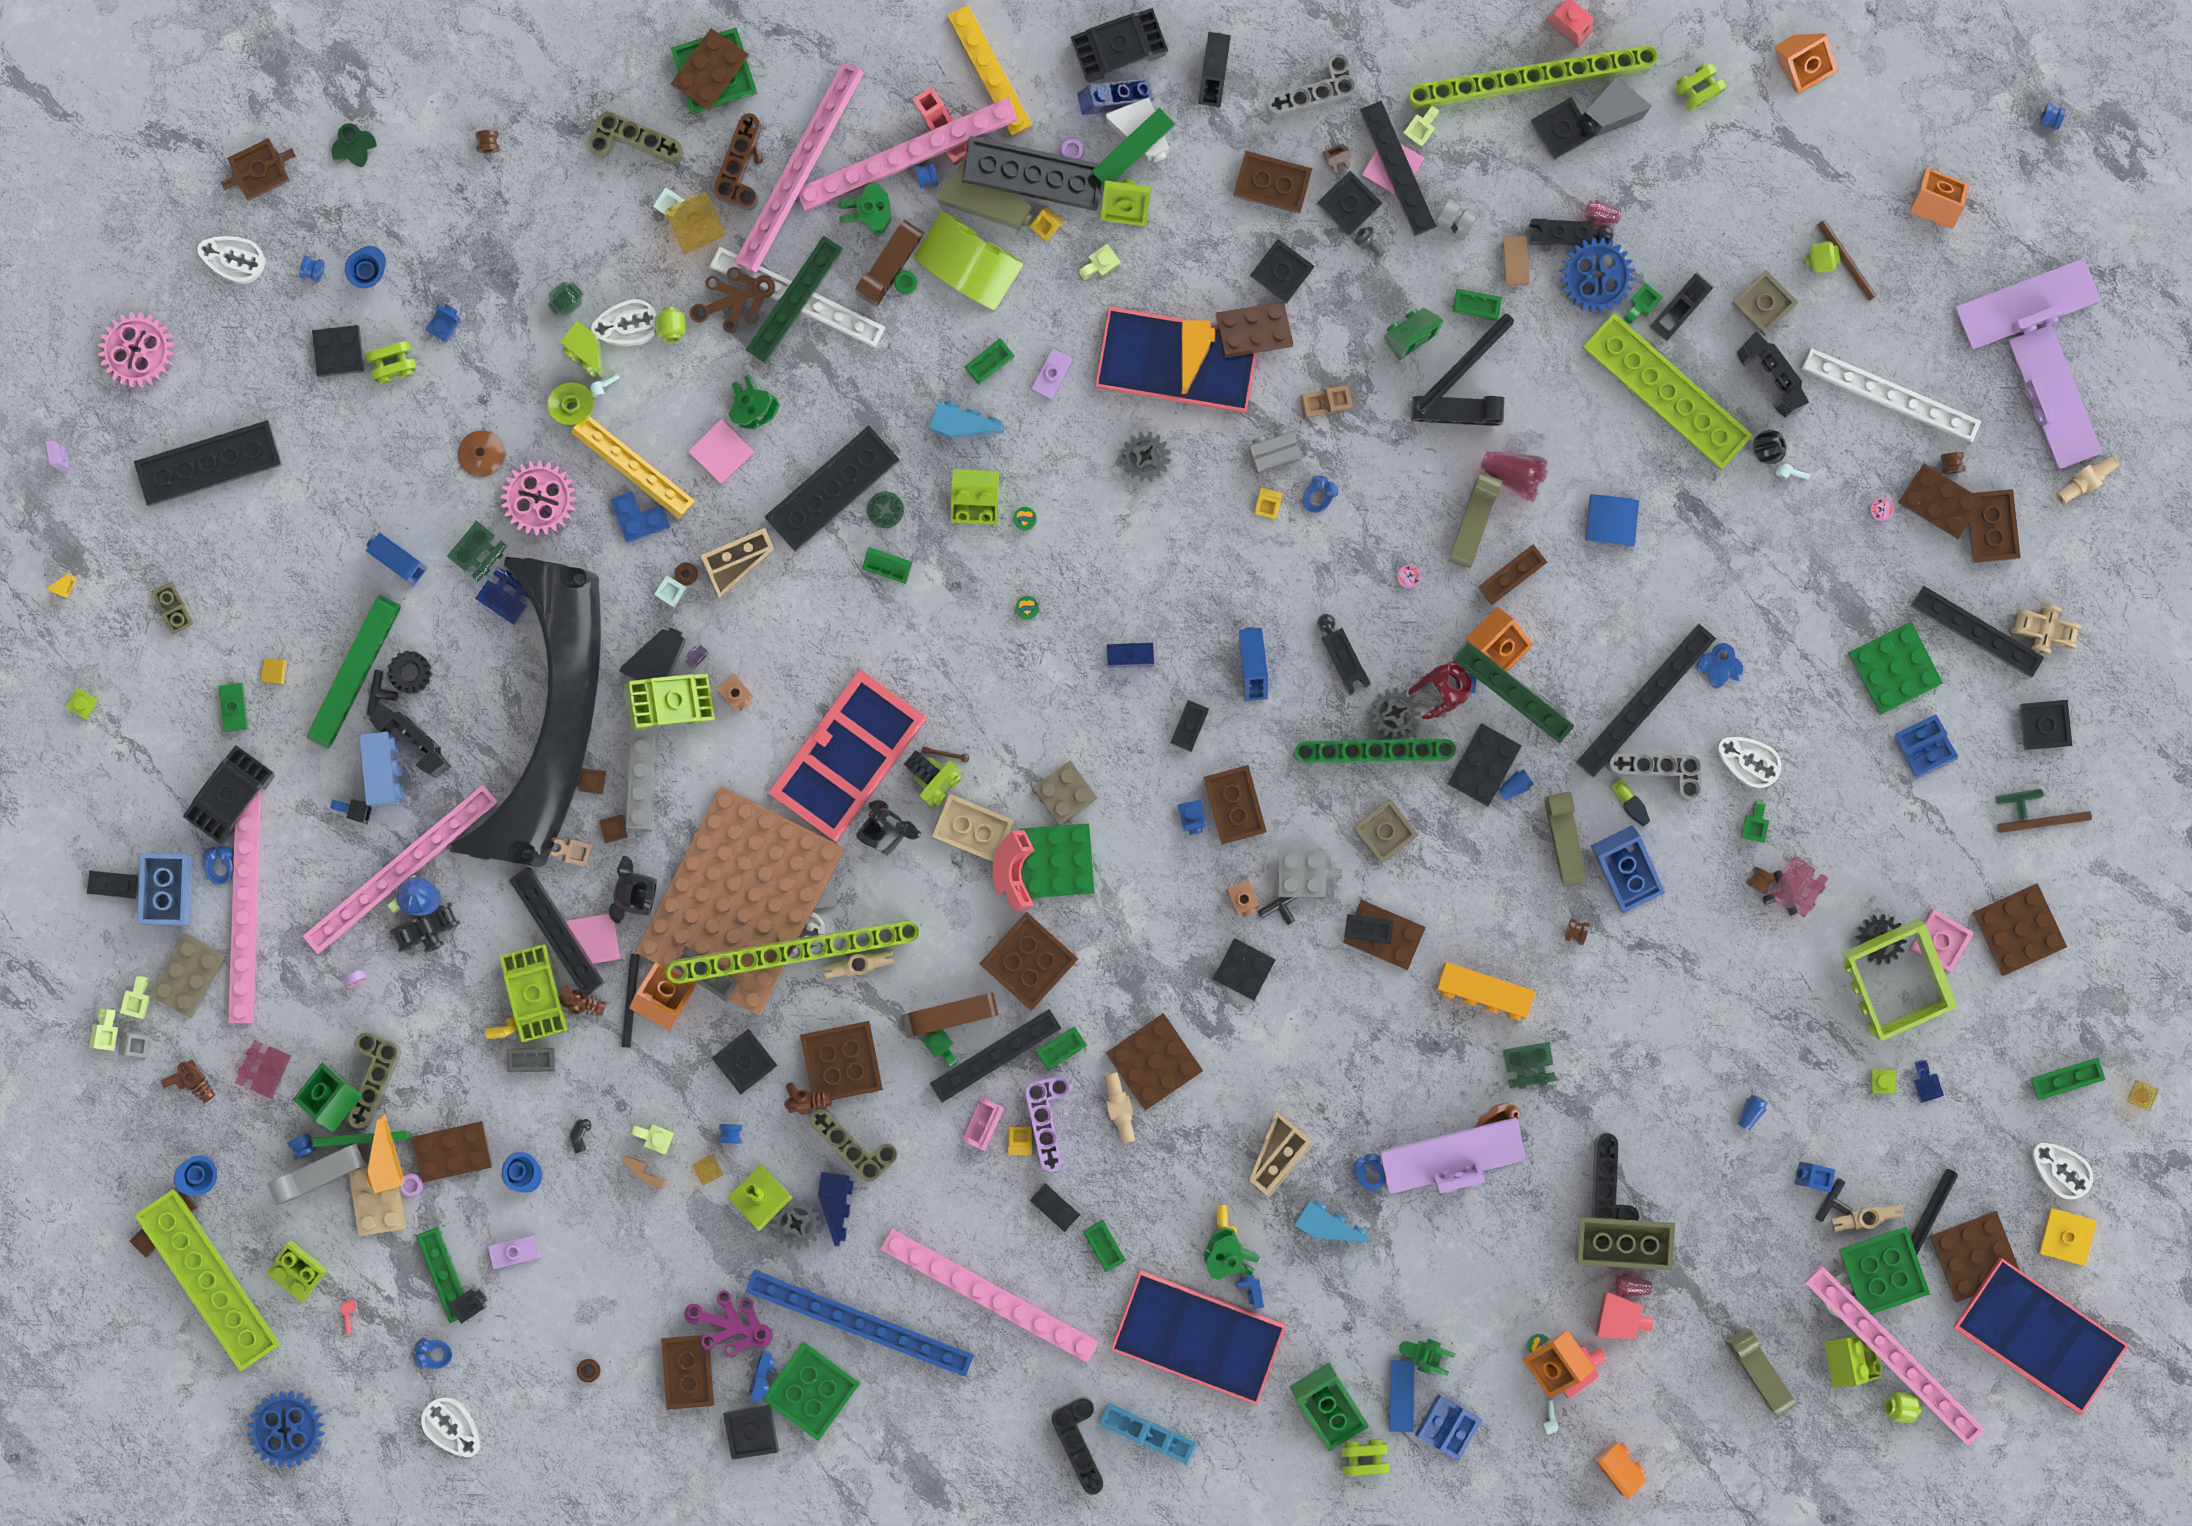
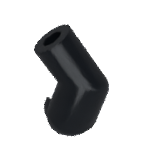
(577, 1134)

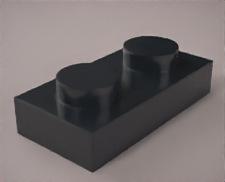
(1189, 726)
(112, 884)
(1055, 1207)

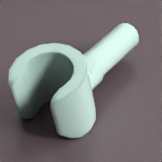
(597, 387)
(1785, 470)
(1551, 1426)

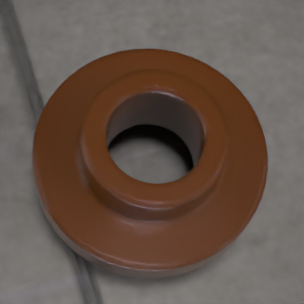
(693, 574)
(581, 1370)

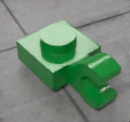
(1643, 301)
(1755, 826)
(939, 1043)

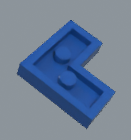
(636, 523)
(759, 1385)

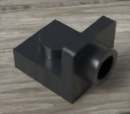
(468, 1304)

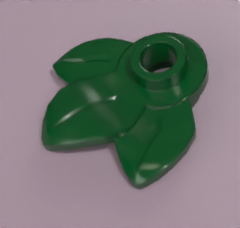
(354, 148)

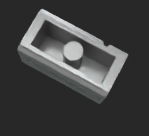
(1274, 451)

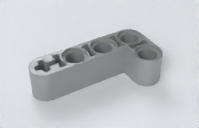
(1309, 91)
(1654, 769)
(316, 1174)

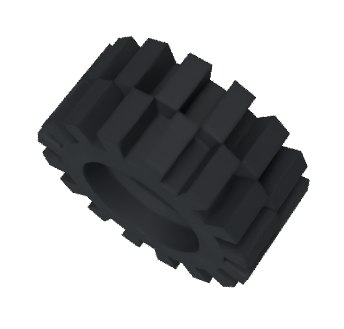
(423, 672)

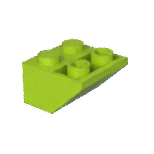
(583, 346)
(974, 496)
(1851, 1361)

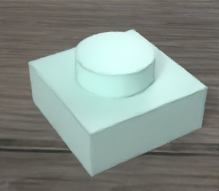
(666, 200)
(670, 591)

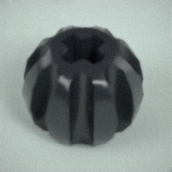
(1769, 447)

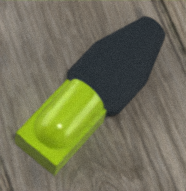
(1631, 803)

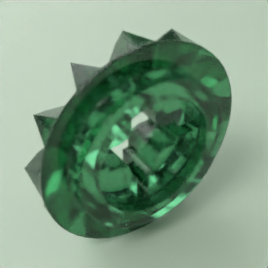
(887, 520)

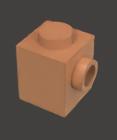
(735, 693)
(1243, 898)

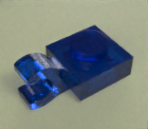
(1927, 1084)

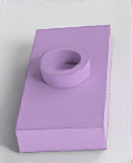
(1052, 374)
(56, 455)
(513, 1252)

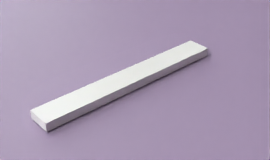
(816, 308)
(1891, 395)

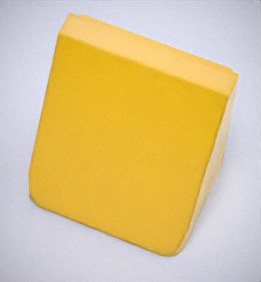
(1046, 223)
(1268, 503)
(63, 586)
(273, 671)
(1020, 1141)

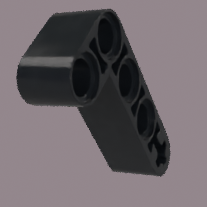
(1463, 411)
(1609, 1202)
(1081, 1448)

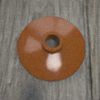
(489, 461)

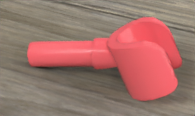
(346, 1308)

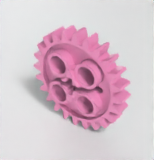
(156, 357)
(532, 517)

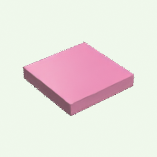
(1376, 172)
(721, 451)
(597, 937)
(1948, 939)

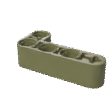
(637, 142)
(1475, 520)
(1565, 838)
(369, 1081)
(848, 1142)
(1760, 1371)

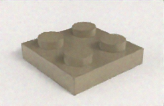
(1765, 302)
(1065, 792)
(1385, 831)

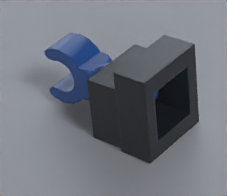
(355, 810)

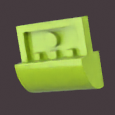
(297, 1271)

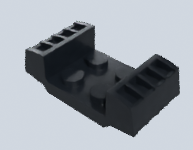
(1119, 44)
(1785, 376)
(386, 720)
(228, 794)

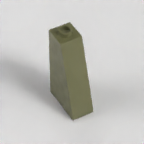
(985, 202)

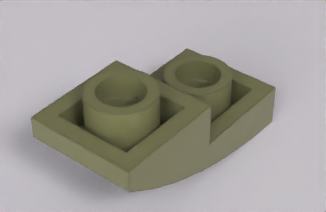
(172, 607)

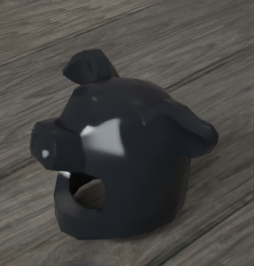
(885, 829)
(632, 892)

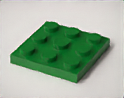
(739, 88)
(1895, 668)
(1059, 861)
(1884, 1271)
(811, 1391)

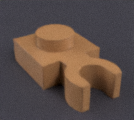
(573, 852)

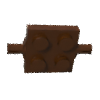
(258, 169)

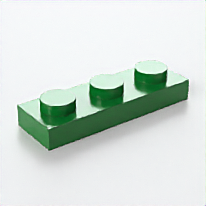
(2067, 1078)

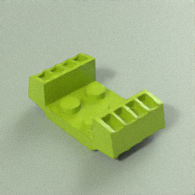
(669, 701)
(533, 993)

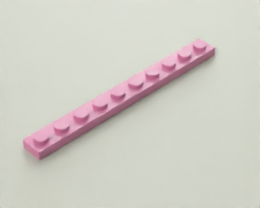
(907, 154)
(799, 167)
(400, 869)
(245, 914)
(989, 1295)
(1894, 1355)

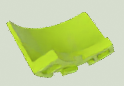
(968, 262)

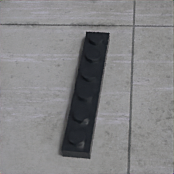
(1397, 168)
(1977, 631)
(557, 931)
(995, 1055)

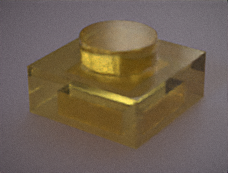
(2142, 1095)
(708, 1169)

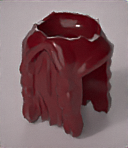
(1451, 696)

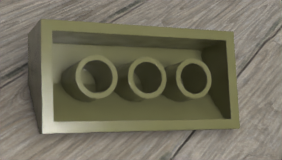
(1625, 1243)

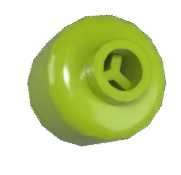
(1823, 257)
(670, 325)
(1902, 1407)

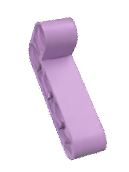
(1048, 1125)

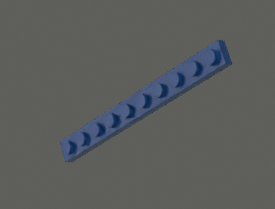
(859, 1323)

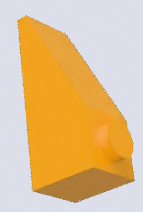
(1195, 346)
(384, 1165)

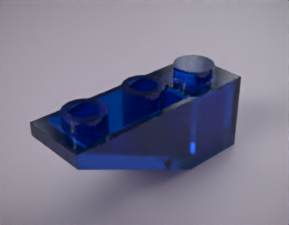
(1113, 95)
(833, 1198)

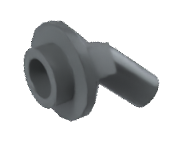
(1366, 237)

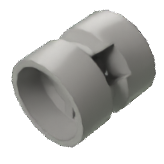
(1456, 219)

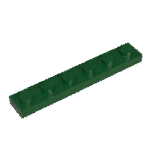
(794, 299)
(1513, 691)

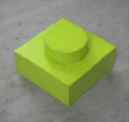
(82, 703)
(1883, 1081)

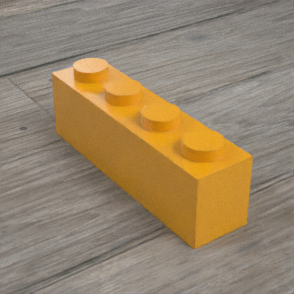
(1485, 990)

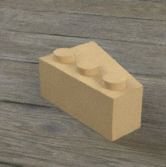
(735, 559)
(1279, 1155)

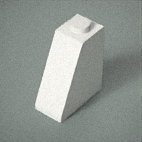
(1129, 118)

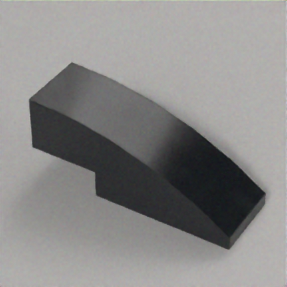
(1681, 306)

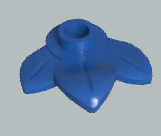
(1720, 669)

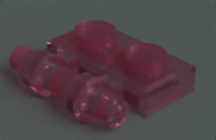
(1794, 881)
(269, 1073)

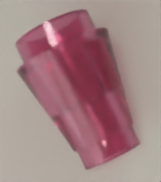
(1601, 212)
(1632, 1286)

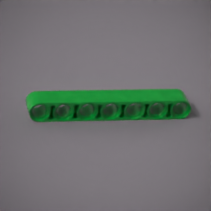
(353, 671)
(1386, 751)

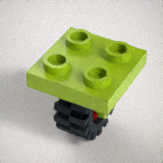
(933, 777)

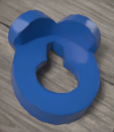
(1330, 492)
(225, 854)
(1359, 1168)
(424, 1345)

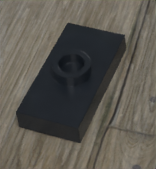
(1368, 929)

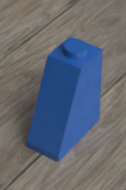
(395, 558)
(1253, 664)

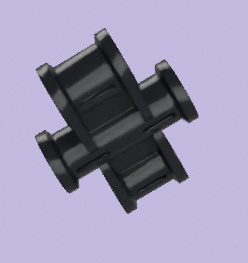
(418, 931)

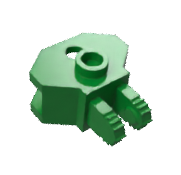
(867, 213)
(751, 405)
(1227, 1255)
(1426, 1355)

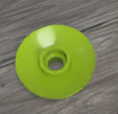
(567, 395)

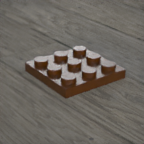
(2019, 929)
(1029, 961)
(842, 1060)
(1154, 1061)
(1970, 1252)

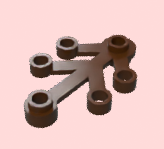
(737, 298)

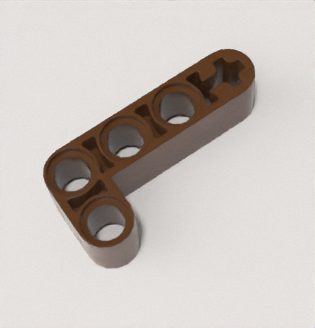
(742, 159)
(877, 282)
(949, 1015)

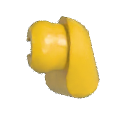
(502, 1031)
(1222, 1218)

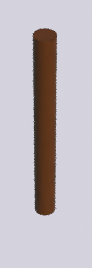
(1847, 260)
(2045, 821)

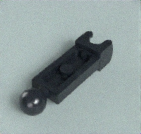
(1567, 232)
(1342, 654)

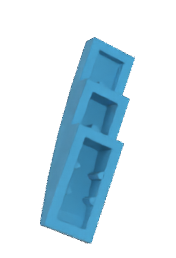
(1148, 1433)

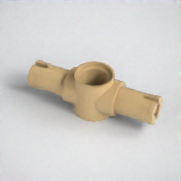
(2087, 479)
(846, 966)
(1119, 1107)
(1879, 1215)

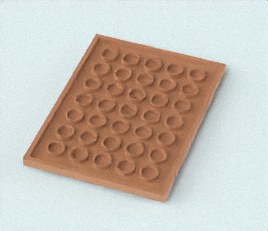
(739, 887)

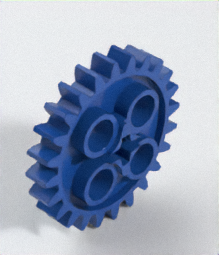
(1576, 278)
(264, 1431)

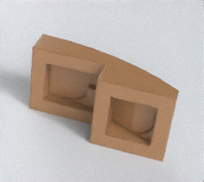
(1516, 260)
(1326, 401)
(638, 1168)

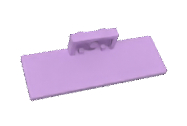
(2028, 304)
(2055, 397)
(1454, 1158)

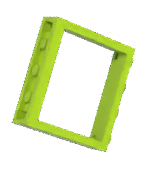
(1946, 998)

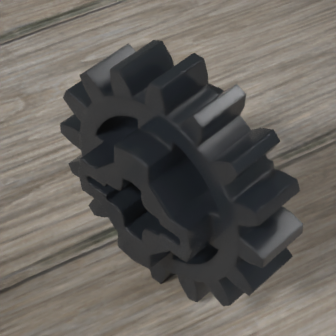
(1881, 928)

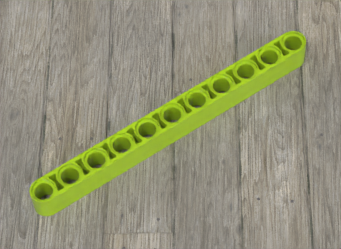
(1542, 70)
(780, 950)

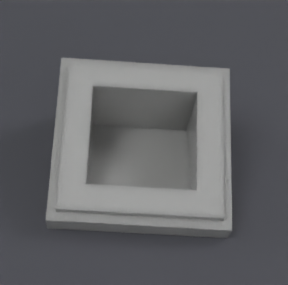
(134, 1045)

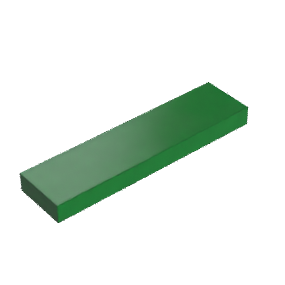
(1134, 147)
(356, 1139)
(441, 1268)

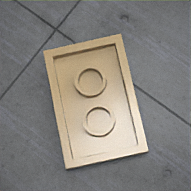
(972, 827)
(375, 1211)

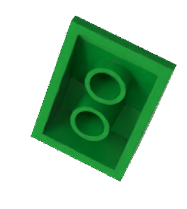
(1413, 332)
(1329, 1406)

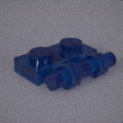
(499, 600)

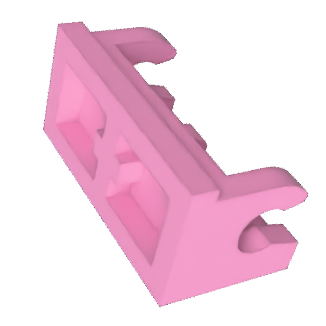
(983, 1124)

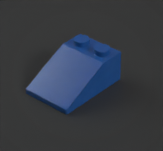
(1628, 868)

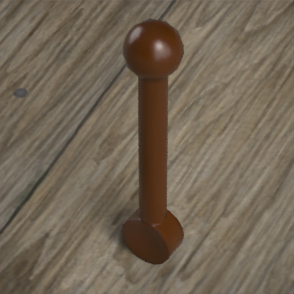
(758, 159)
(964, 757)

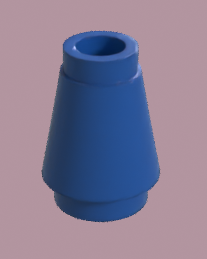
(1516, 784)
(1752, 1111)

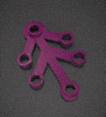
(732, 1326)

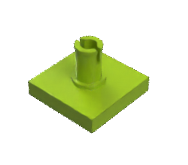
(1125, 202)
(760, 1197)

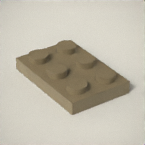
(187, 976)

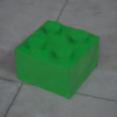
(327, 1097)

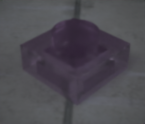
(696, 656)

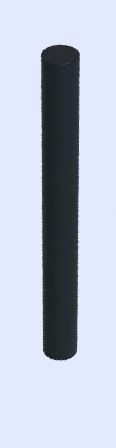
(631, 991)

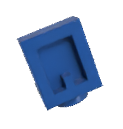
(443, 322)
(1192, 817)
(1814, 1176)
(1255, 1293)

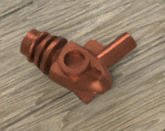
(578, 1003)
(191, 1078)
(803, 1101)

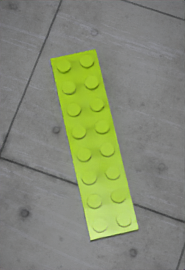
(1667, 391)
(207, 1279)

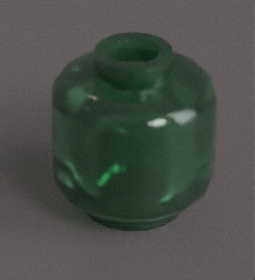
(565, 298)

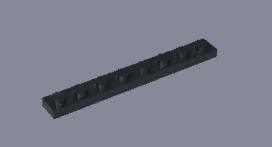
(1645, 700)

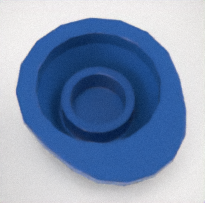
(365, 267)
(418, 897)
(521, 1172)
(195, 1176)

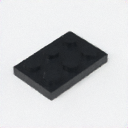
(1484, 765)

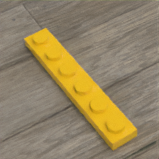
(987, 65)
(633, 467)

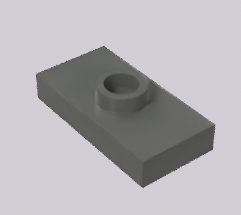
(531, 1060)

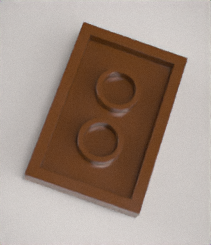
(710, 69)
(1272, 182)
(1254, 329)
(1940, 501)
(1994, 528)
(1234, 804)
(1404, 940)
(452, 1151)
(687, 1372)

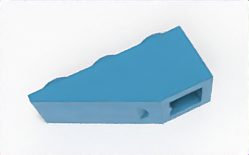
(956, 423)
(1323, 1225)

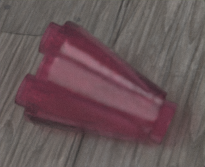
(1517, 471)

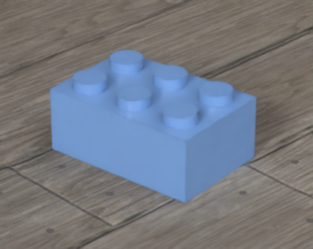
(381, 769)
(165, 889)

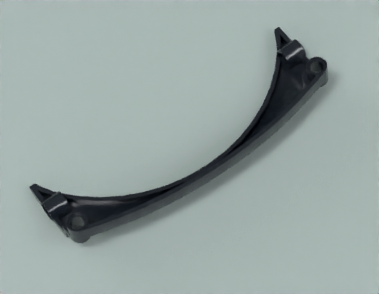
(543, 794)

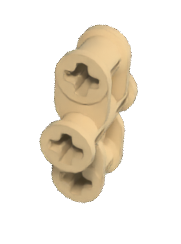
(2046, 629)

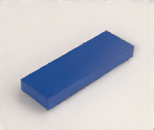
(1401, 1396)

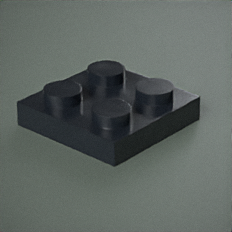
(1561, 129)
(1349, 203)
(1282, 271)
(338, 351)
(2045, 725)
(1244, 969)
(744, 1061)
(751, 1432)

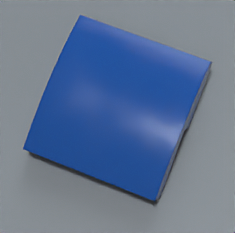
(1612, 520)
(1926, 746)
(1448, 1427)

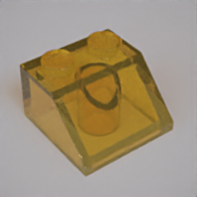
(695, 222)

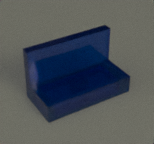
(1130, 655)

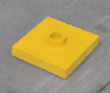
(2067, 1236)

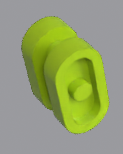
(1703, 74)
(402, 368)
(1375, 1448)

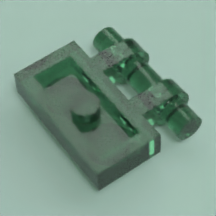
(470, 548)
(1525, 1058)

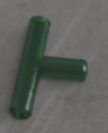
(2019, 798)

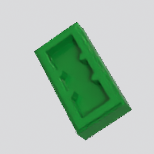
(1477, 304)
(989, 361)
(887, 565)
(233, 707)
(1061, 1048)
(1104, 1245)

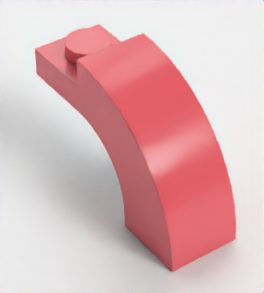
(934, 116)
(1008, 869)

